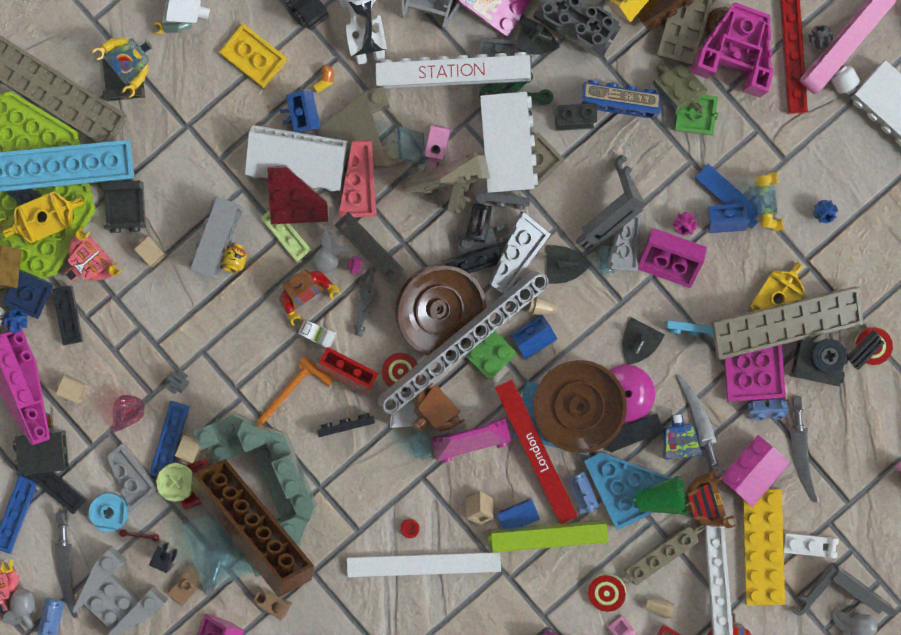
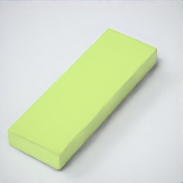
(288, 237)

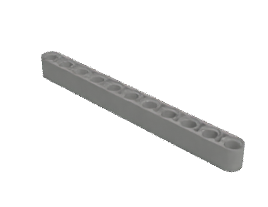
(454, 342)

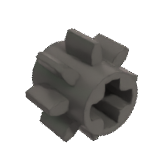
(820, 36)
(177, 382)

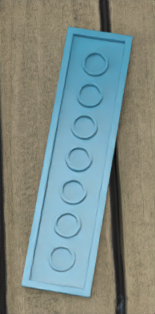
(66, 165)

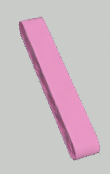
(845, 44)

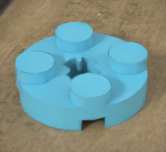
(116, 520)

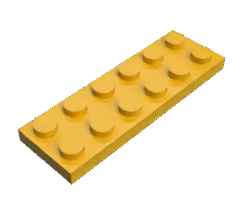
(764, 550)

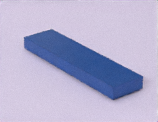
(722, 189)
(169, 437)
(16, 512)

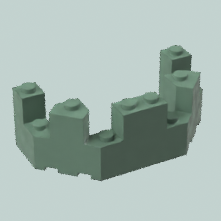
(276, 463)

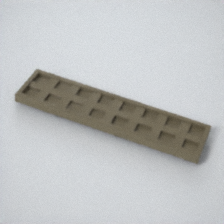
(684, 32)
(58, 94)
(787, 322)

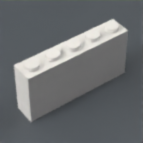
(882, 99)
(508, 142)
(311, 157)

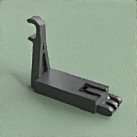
(616, 214)
(850, 584)

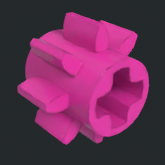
(685, 223)

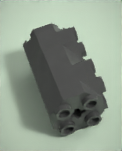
(580, 23)

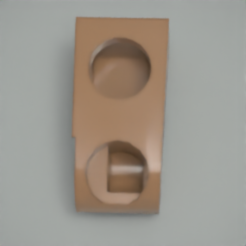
(272, 603)

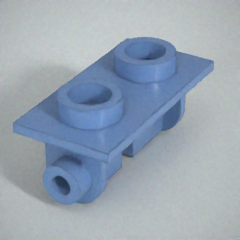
(776, 410)
(583, 492)
(51, 617)

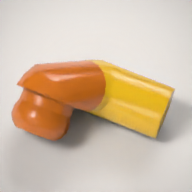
(327, 79)

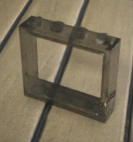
(369, 248)

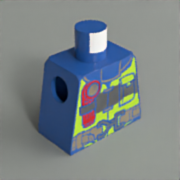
(680, 440)

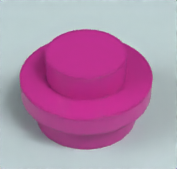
(354, 264)

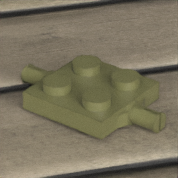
(680, 87)

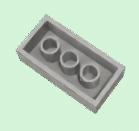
(216, 237)

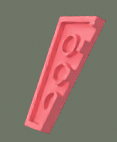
(359, 183)

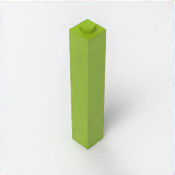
(548, 536)

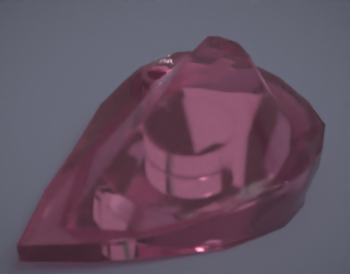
(127, 411)

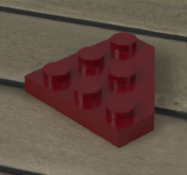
(293, 199)

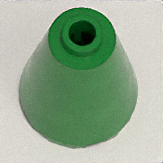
(663, 497)

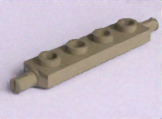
(662, 554)

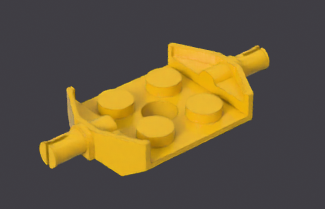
(58, 212)
(779, 282)

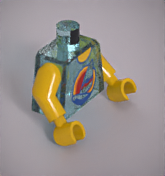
(127, 60)
(764, 201)

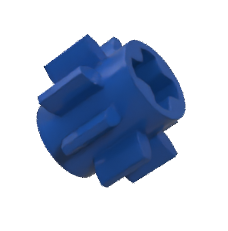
(825, 211)
(15, 320)

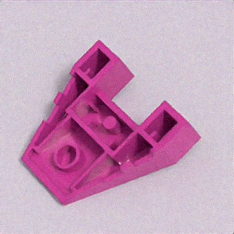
(742, 44)
(474, 439)

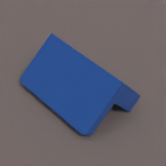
(728, 218)
(534, 336)
(518, 515)

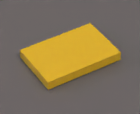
(253, 55)

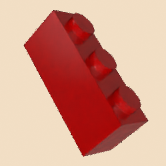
(347, 371)

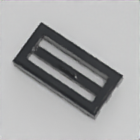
(476, 237)
(865, 350)

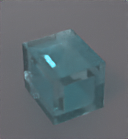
(421, 445)

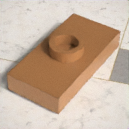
(185, 586)

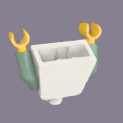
(181, 15)

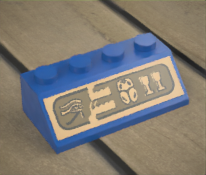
(621, 100)

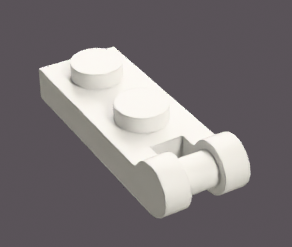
(809, 545)

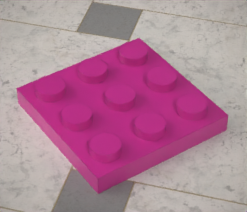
(755, 375)

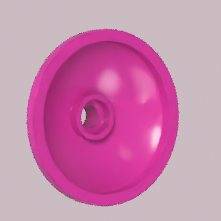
(641, 389)

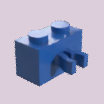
(302, 112)

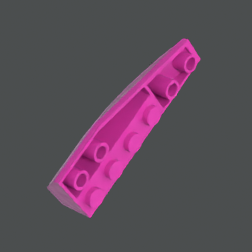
(22, 387)

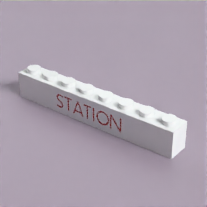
(453, 71)

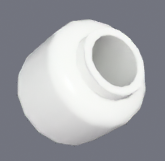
(845, 80)

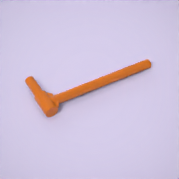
(307, 367)

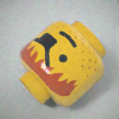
(233, 258)

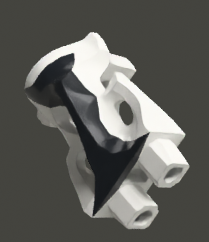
(367, 40)

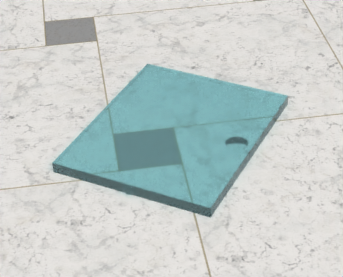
(214, 552)

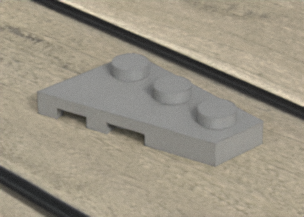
(625, 249)
(133, 479)

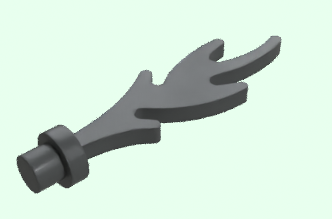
(366, 299)

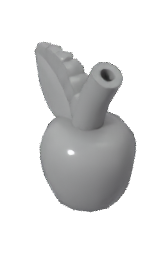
(326, 257)
(21, 605)
(858, 625)

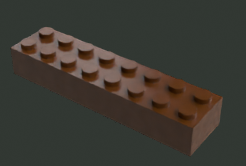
(252, 527)

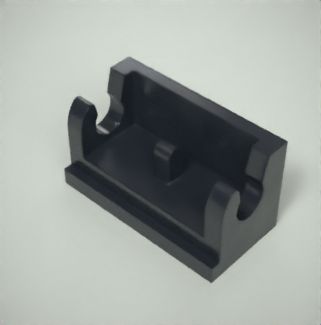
(163, 560)

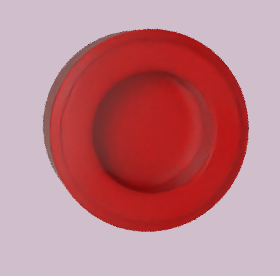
(410, 528)

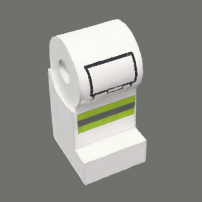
(317, 333)

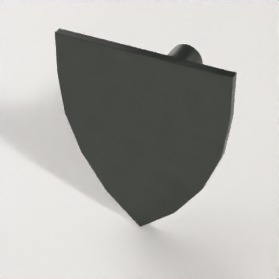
(535, 38)
(564, 264)
(640, 341)

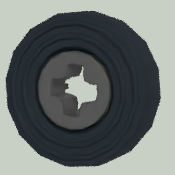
(820, 350)

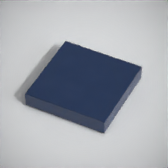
(29, 295)

